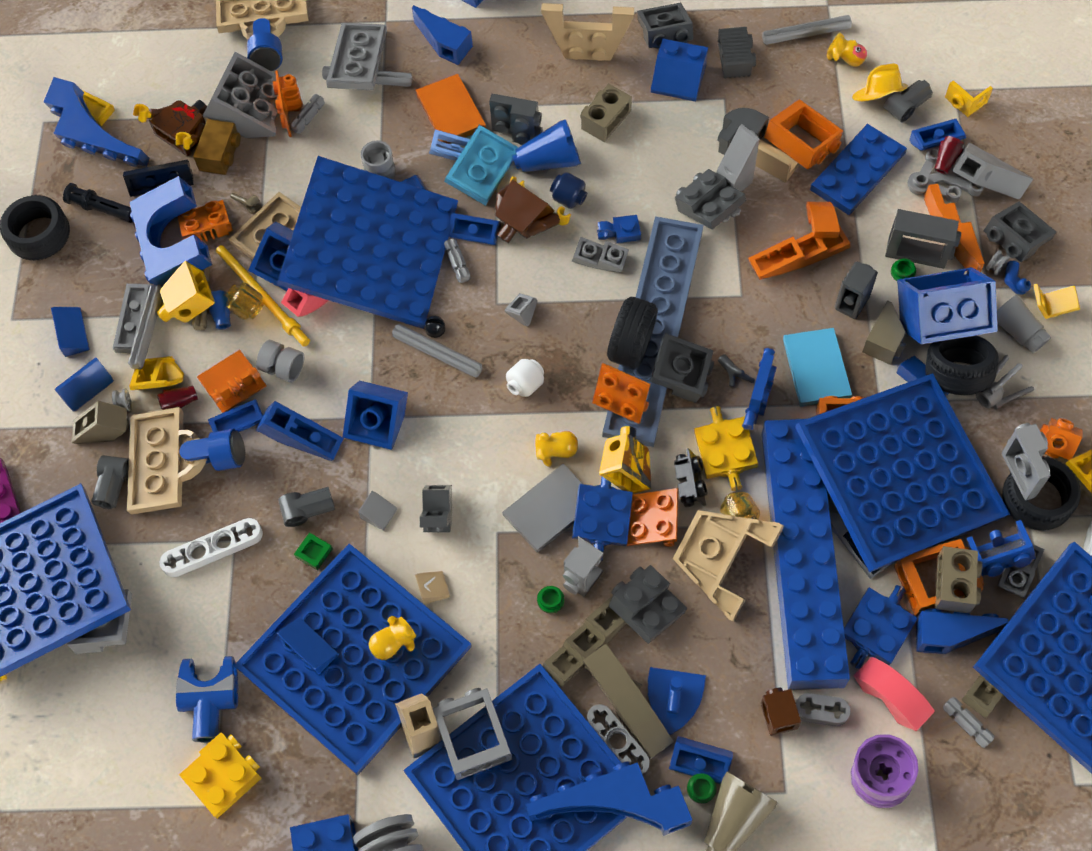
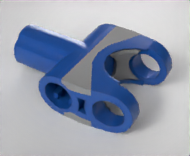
(206, 697)

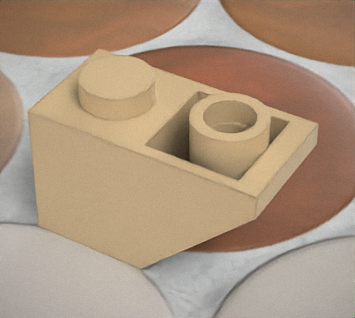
(418, 724)

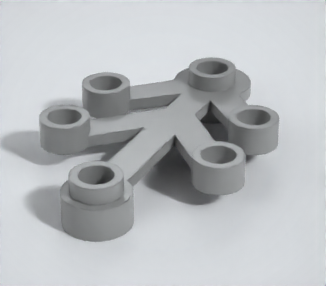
(951, 178)

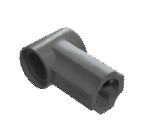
(904, 104)
(111, 474)
(299, 507)

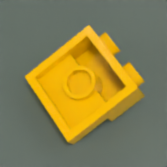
(221, 774)

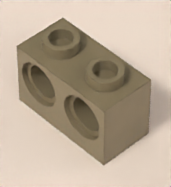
(606, 112)
(951, 578)

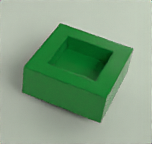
(313, 551)

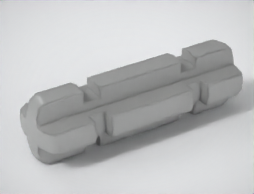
(307, 113)
(457, 260)
(968, 722)

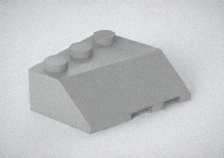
(245, 98)

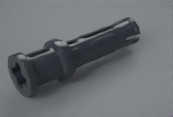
(89, 200)

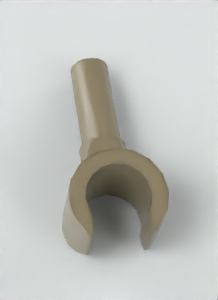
(251, 204)

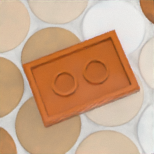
(450, 107)

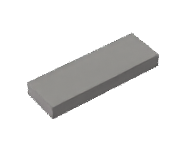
(130, 317)

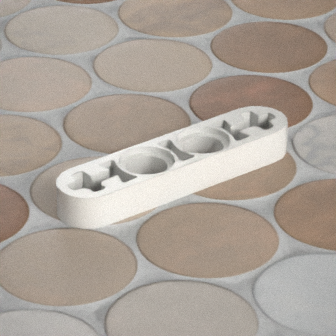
(213, 552)

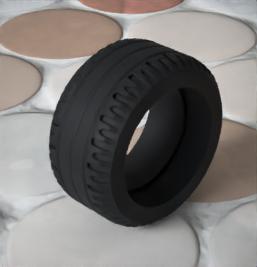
(26, 210)
(632, 332)
(959, 378)
(1040, 518)

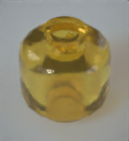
(244, 301)
(740, 505)

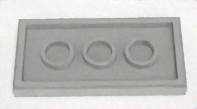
(357, 56)

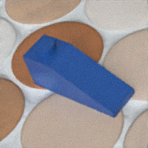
(298, 432)

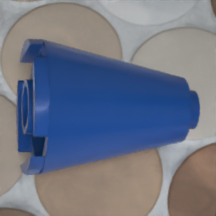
(548, 150)

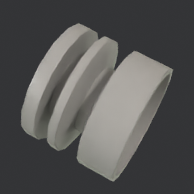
(388, 835)

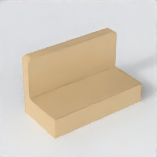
(775, 161)

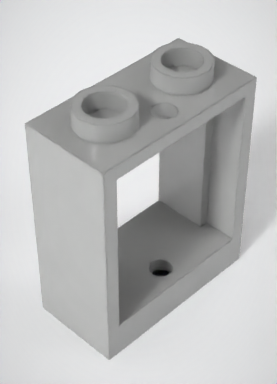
(482, 760)

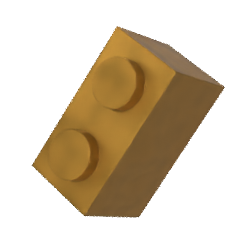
(217, 147)

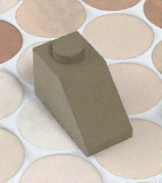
(886, 336)
(99, 423)

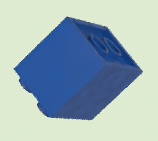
(947, 305)

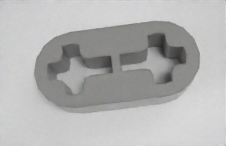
(821, 716)

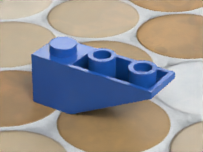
(445, 37)
(950, 631)

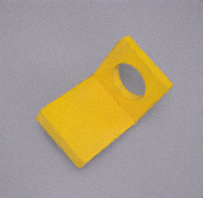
(964, 101)
(1057, 302)

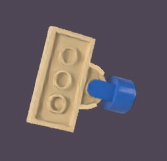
(261, 24)
(167, 455)

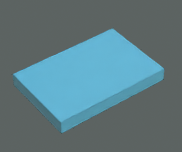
(481, 165)
(816, 366)

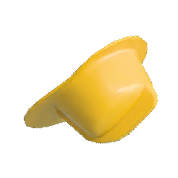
(881, 82)

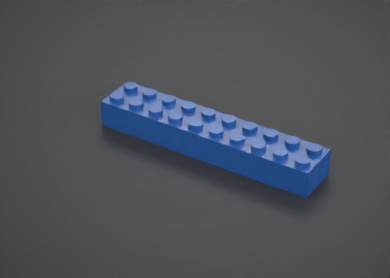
(804, 563)

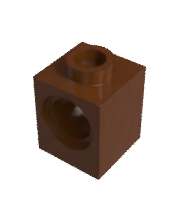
(780, 711)

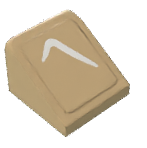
(432, 586)

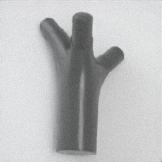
(733, 370)

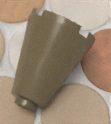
(736, 814)

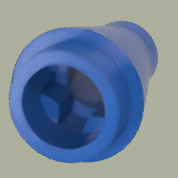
(219, 310)

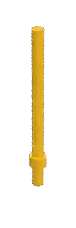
(290, 325)

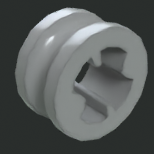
(997, 262)
(122, 399)

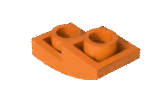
(823, 219)

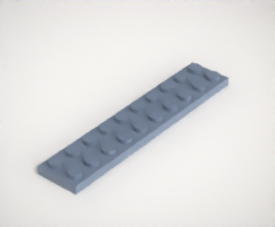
(666, 283)

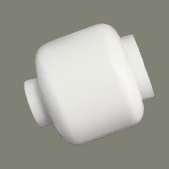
(525, 377)

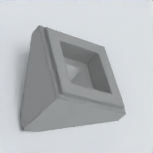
(522, 308)

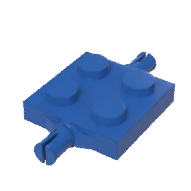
(761, 389)
(602, 515)
(878, 626)

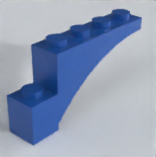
(80, 129)
(617, 793)

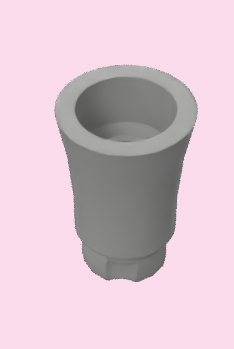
(1022, 324)

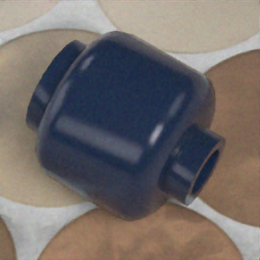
(568, 190)

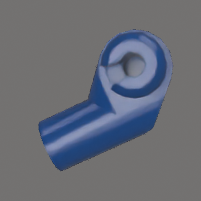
(1017, 285)

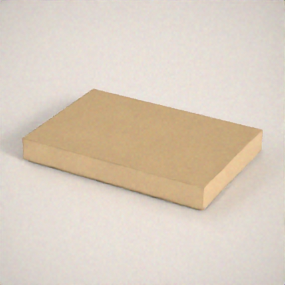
(277, 209)

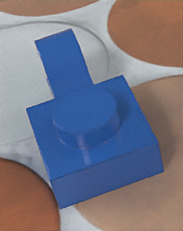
(622, 228)

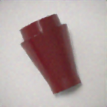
(948, 153)
(177, 397)

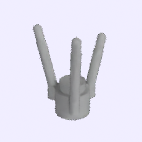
(994, 395)

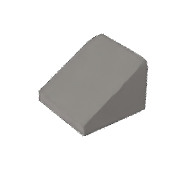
(377, 511)

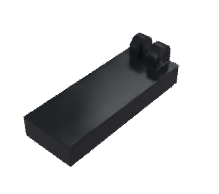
(148, 178)

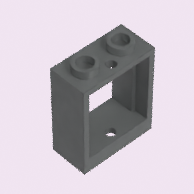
(927, 228)

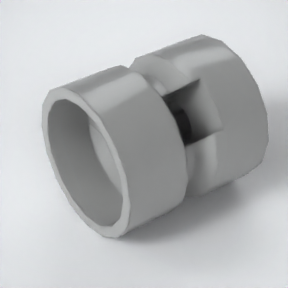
(378, 159)
(283, 362)

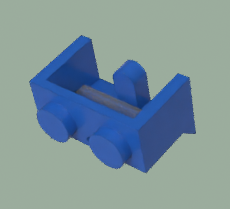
(1004, 552)

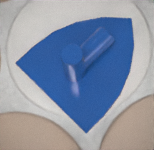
(674, 696)

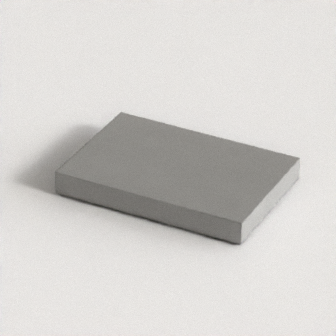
(546, 508)

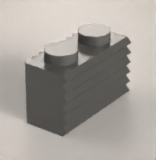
(735, 52)
(856, 289)

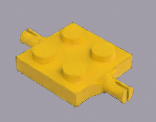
(725, 448)

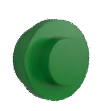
(903, 269)
(550, 599)
(701, 788)

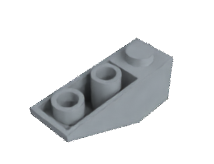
(740, 159)
(991, 172)

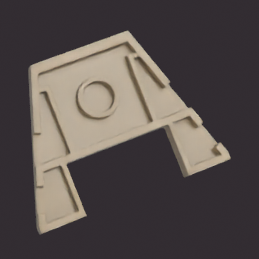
(587, 39)
(711, 549)

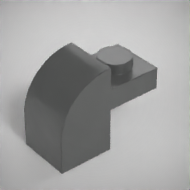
(732, 120)
(436, 508)

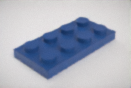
(858, 169)

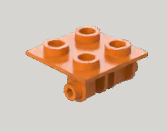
(288, 99)
(204, 219)
(231, 381)
(621, 393)
(654, 518)

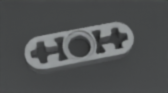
(611, 719)

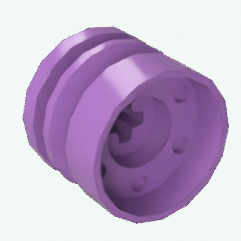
(893, 758)

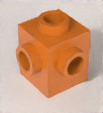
(1062, 438)

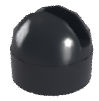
(432, 328)

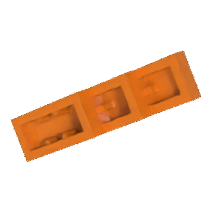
(968, 250)
(796, 254)

